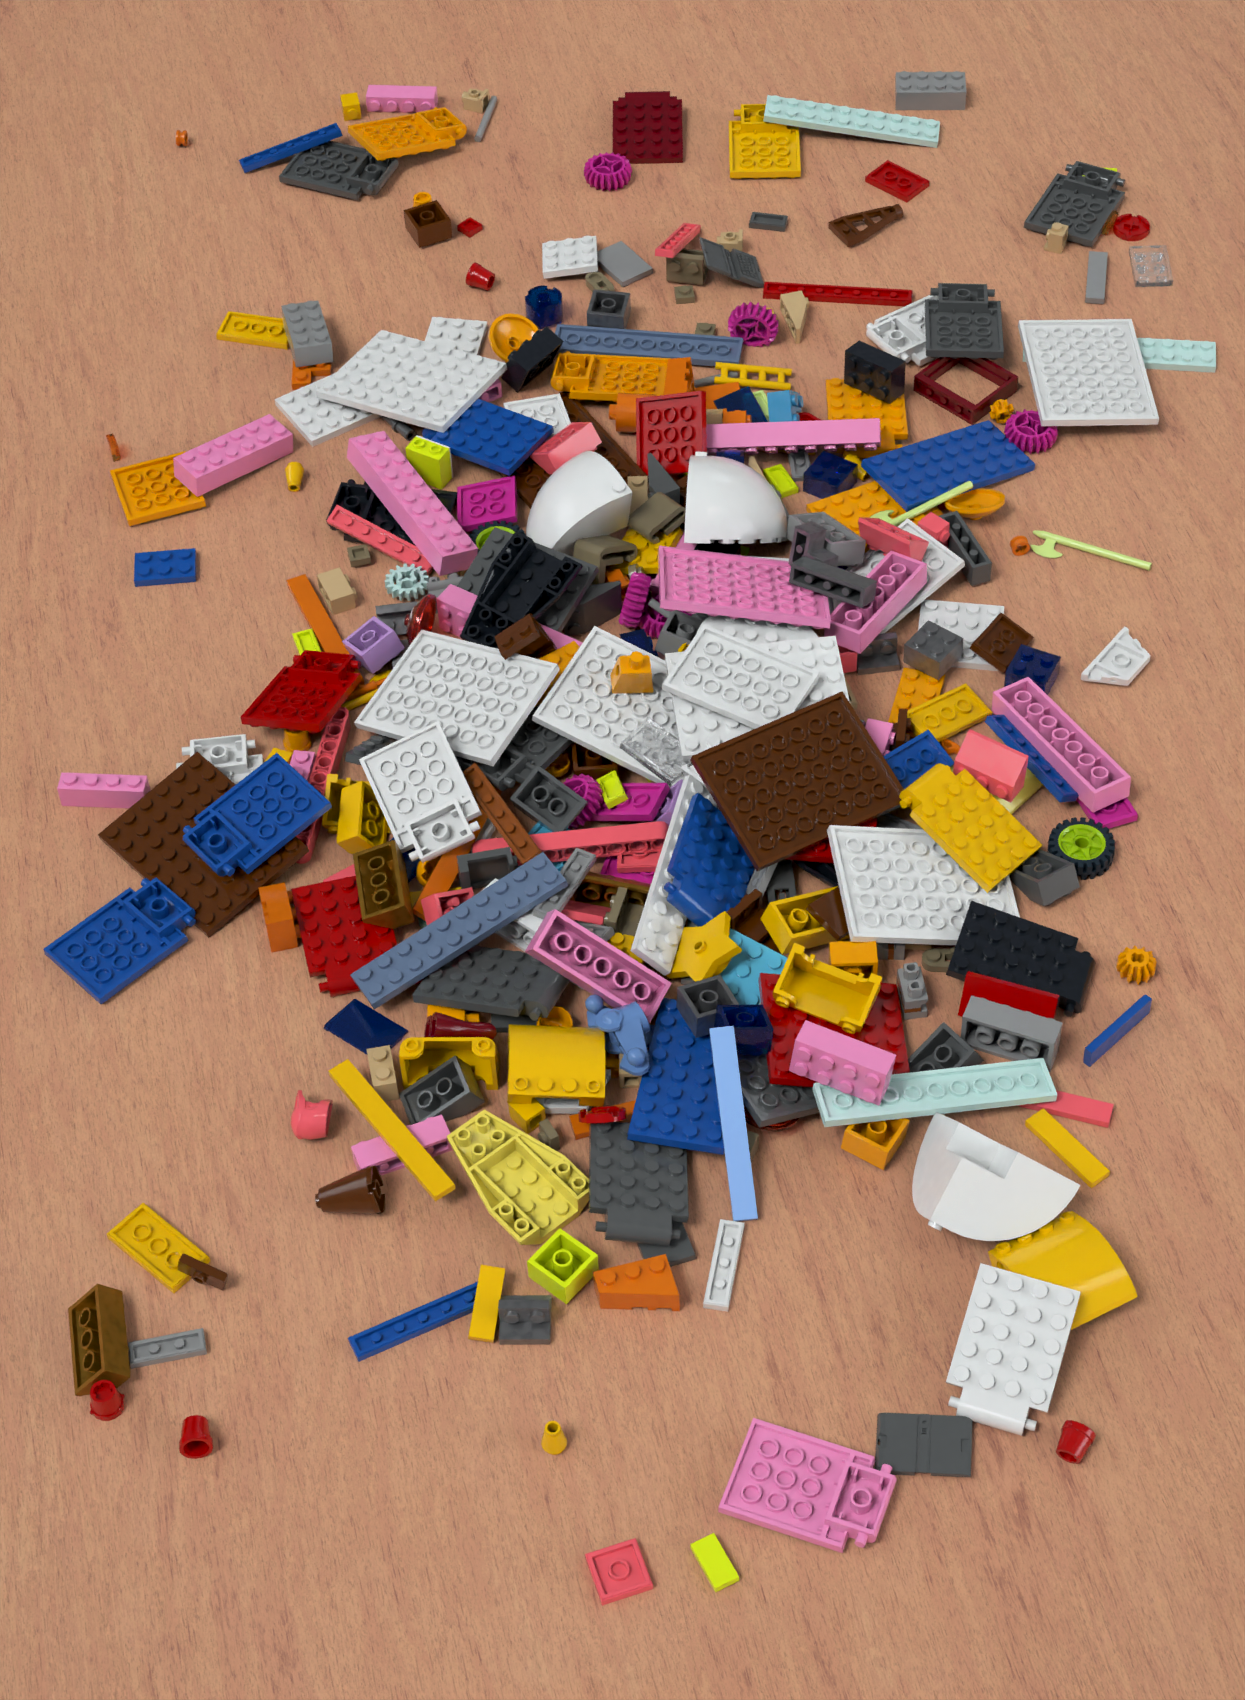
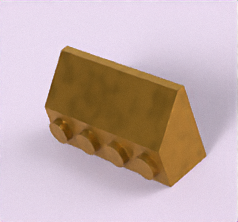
(383, 886)
(599, 888)
(98, 1339)

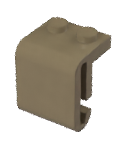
(687, 267)
(657, 514)
(602, 552)
(623, 915)

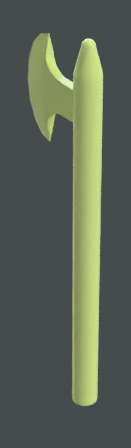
(924, 507)
(1051, 539)

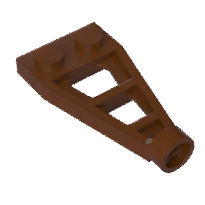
(851, 235)

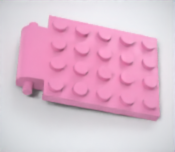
(807, 1488)

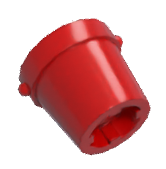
(480, 277)
(106, 1401)
(195, 1437)
(1074, 1441)

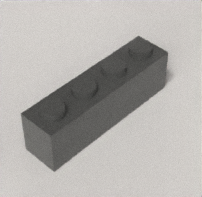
(964, 544)
(832, 581)

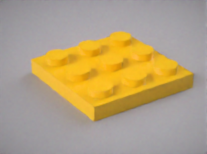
(647, 552)

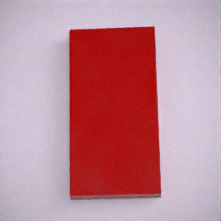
(1008, 993)

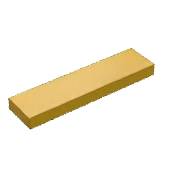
(1067, 1148)

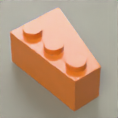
(679, 376)
(279, 917)
(637, 1284)

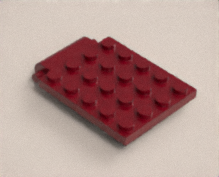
(648, 127)

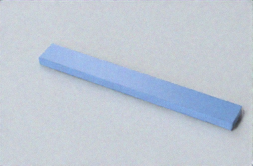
(733, 1124)

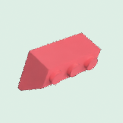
(565, 445)
(889, 538)
(992, 764)

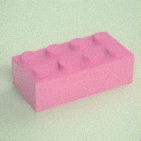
(842, 1062)

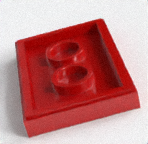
(897, 181)

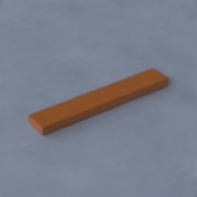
(500, 815)

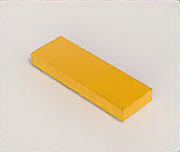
(486, 1303)

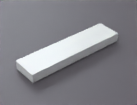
(723, 1265)

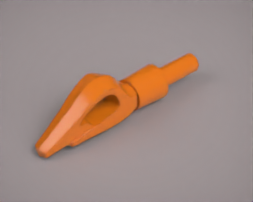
(363, 689)
(953, 748)

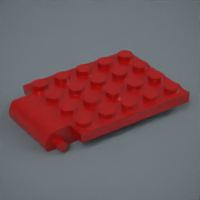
(305, 693)
(335, 935)

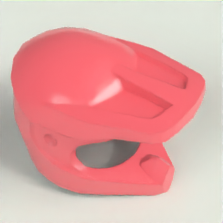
(310, 1119)

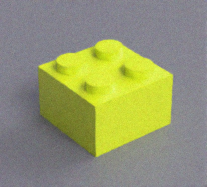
(562, 1265)

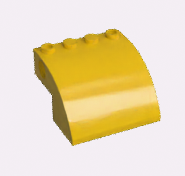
(556, 1064)
(1071, 1256)

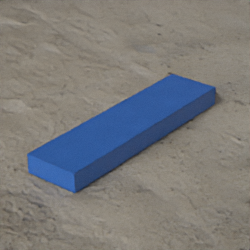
(1117, 1030)

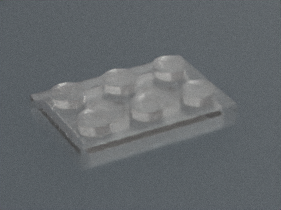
(1150, 266)
(656, 750)

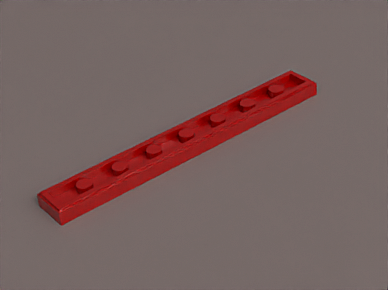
(841, 294)

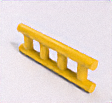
(760, 383)

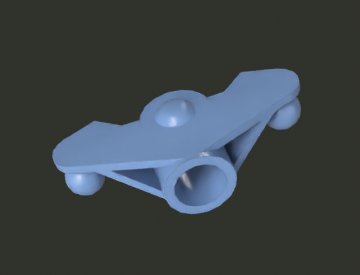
(624, 1031)

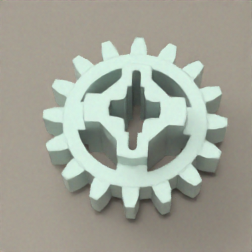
(406, 582)

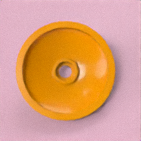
(508, 331)
(976, 503)

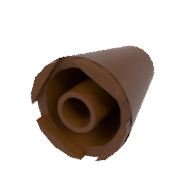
(353, 1193)

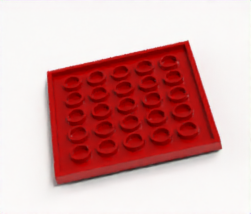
(881, 1029)

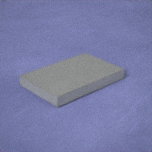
(623, 264)

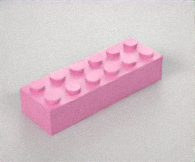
(233, 455)
(897, 583)
(596, 964)

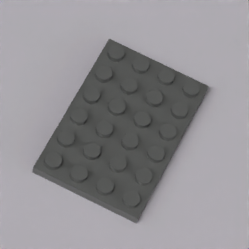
(561, 610)

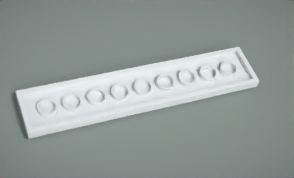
(660, 921)

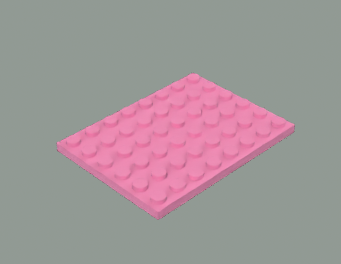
(736, 588)

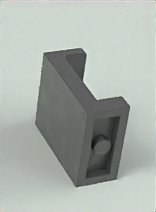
(483, 867)

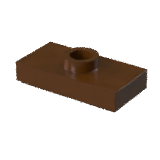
(202, 1272)

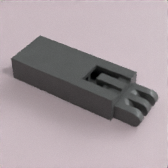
(781, 879)

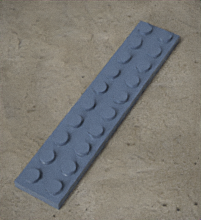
(702, 349)
(458, 930)

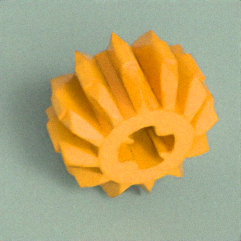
(1136, 964)

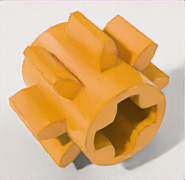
(1001, 411)

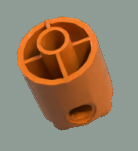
(625, 411)

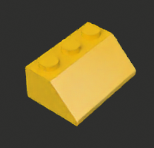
(360, 819)

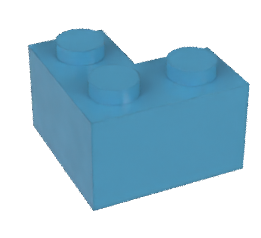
(784, 406)

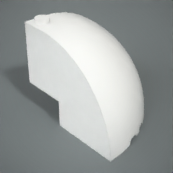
(579, 502)
(731, 503)
(983, 1186)

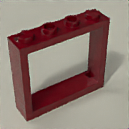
(927, 387)

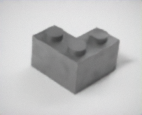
(809, 542)

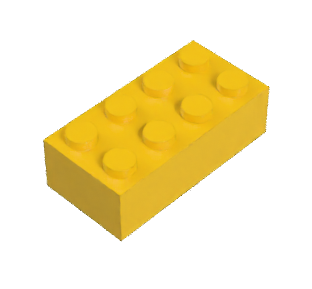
(791, 922)

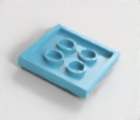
(744, 968)

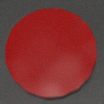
(1131, 227)
(602, 1114)

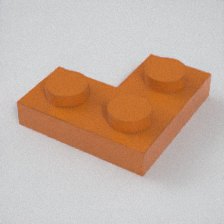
(303, 375)

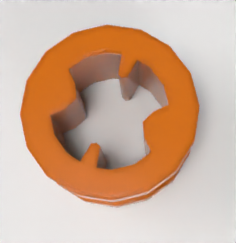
(181, 138)
(1019, 550)

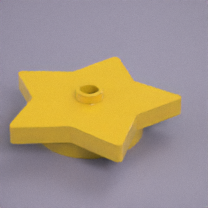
(704, 950)

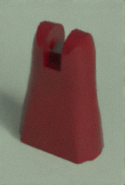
(446, 1026)

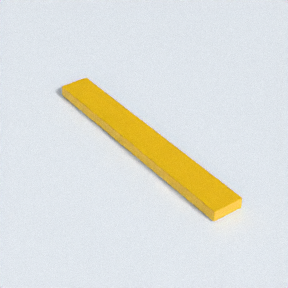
(392, 1130)

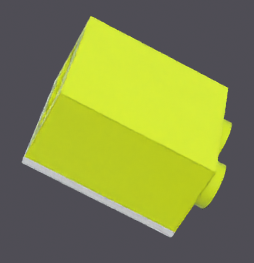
(430, 461)

